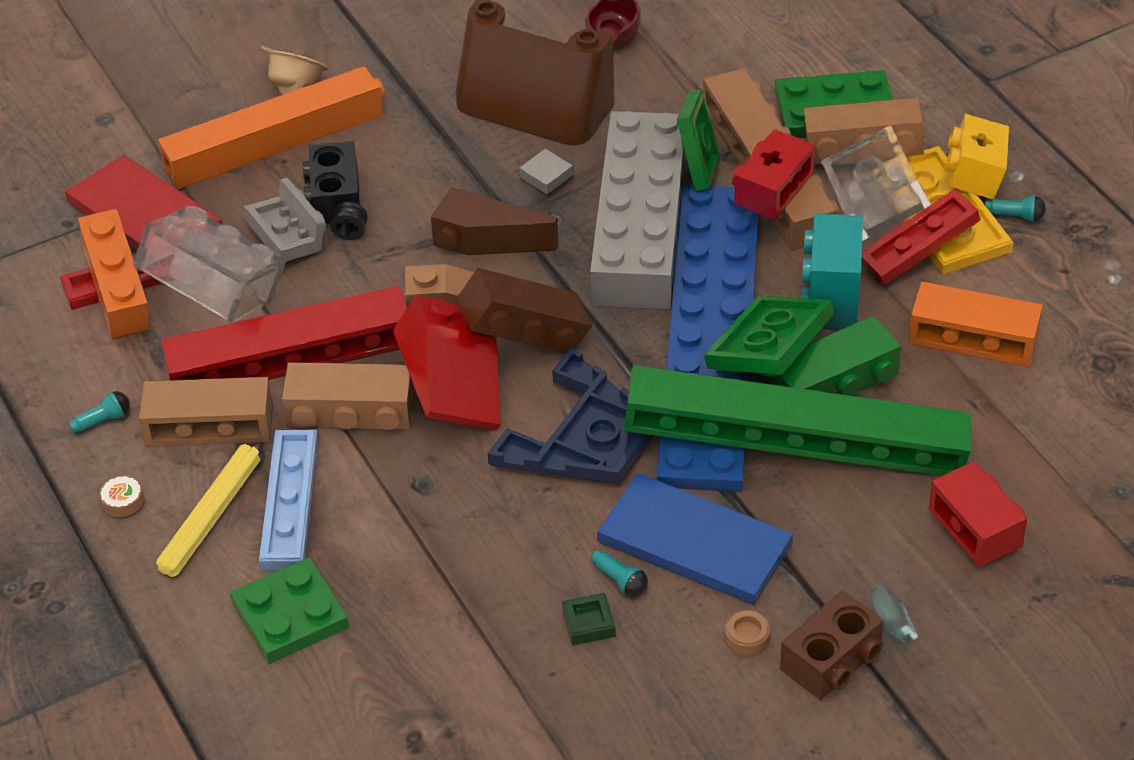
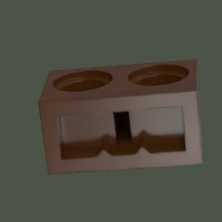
(838, 635)

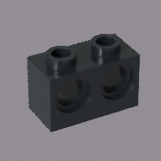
(332, 177)

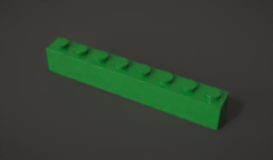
(797, 421)

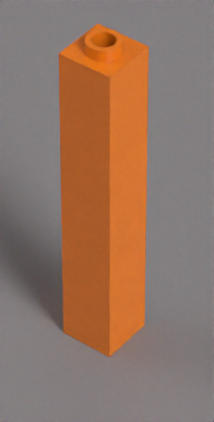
(271, 127)

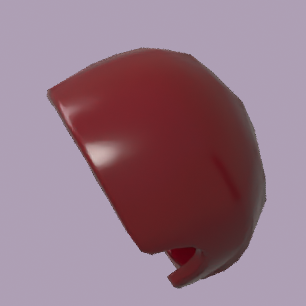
(615, 18)

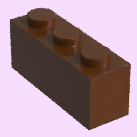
(524, 311)

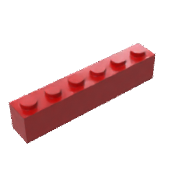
(310, 334)

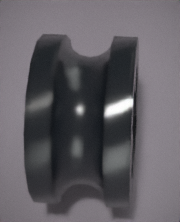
(352, 212)

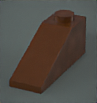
(489, 226)

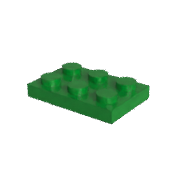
(826, 90)
(769, 335)

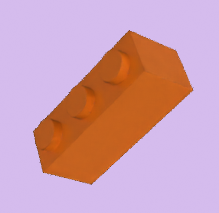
(114, 273)
(975, 324)

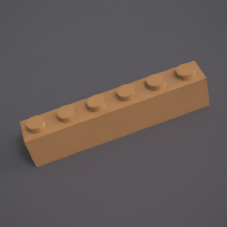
(744, 120)

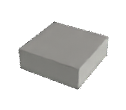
(546, 171)

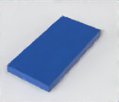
(695, 538)

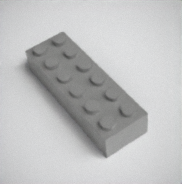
(638, 212)

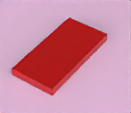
(133, 192)

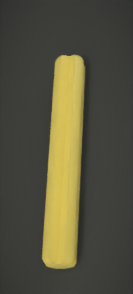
(208, 510)

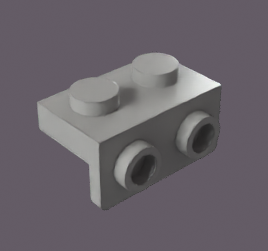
(287, 223)

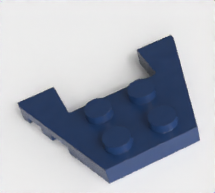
(588, 440)

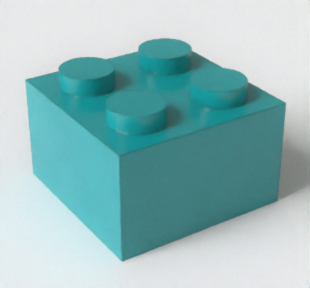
(834, 265)

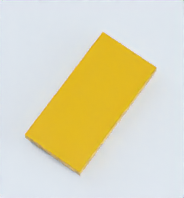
(976, 244)

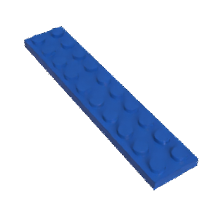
(709, 293)

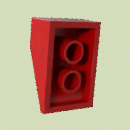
(450, 363)

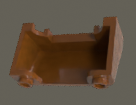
(534, 80)

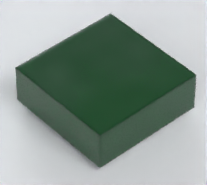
(588, 619)

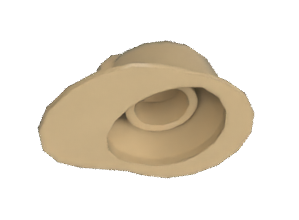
(292, 70)

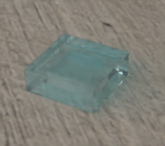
(893, 613)

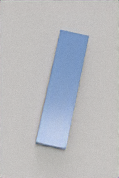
(288, 499)

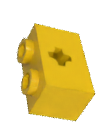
(977, 156)

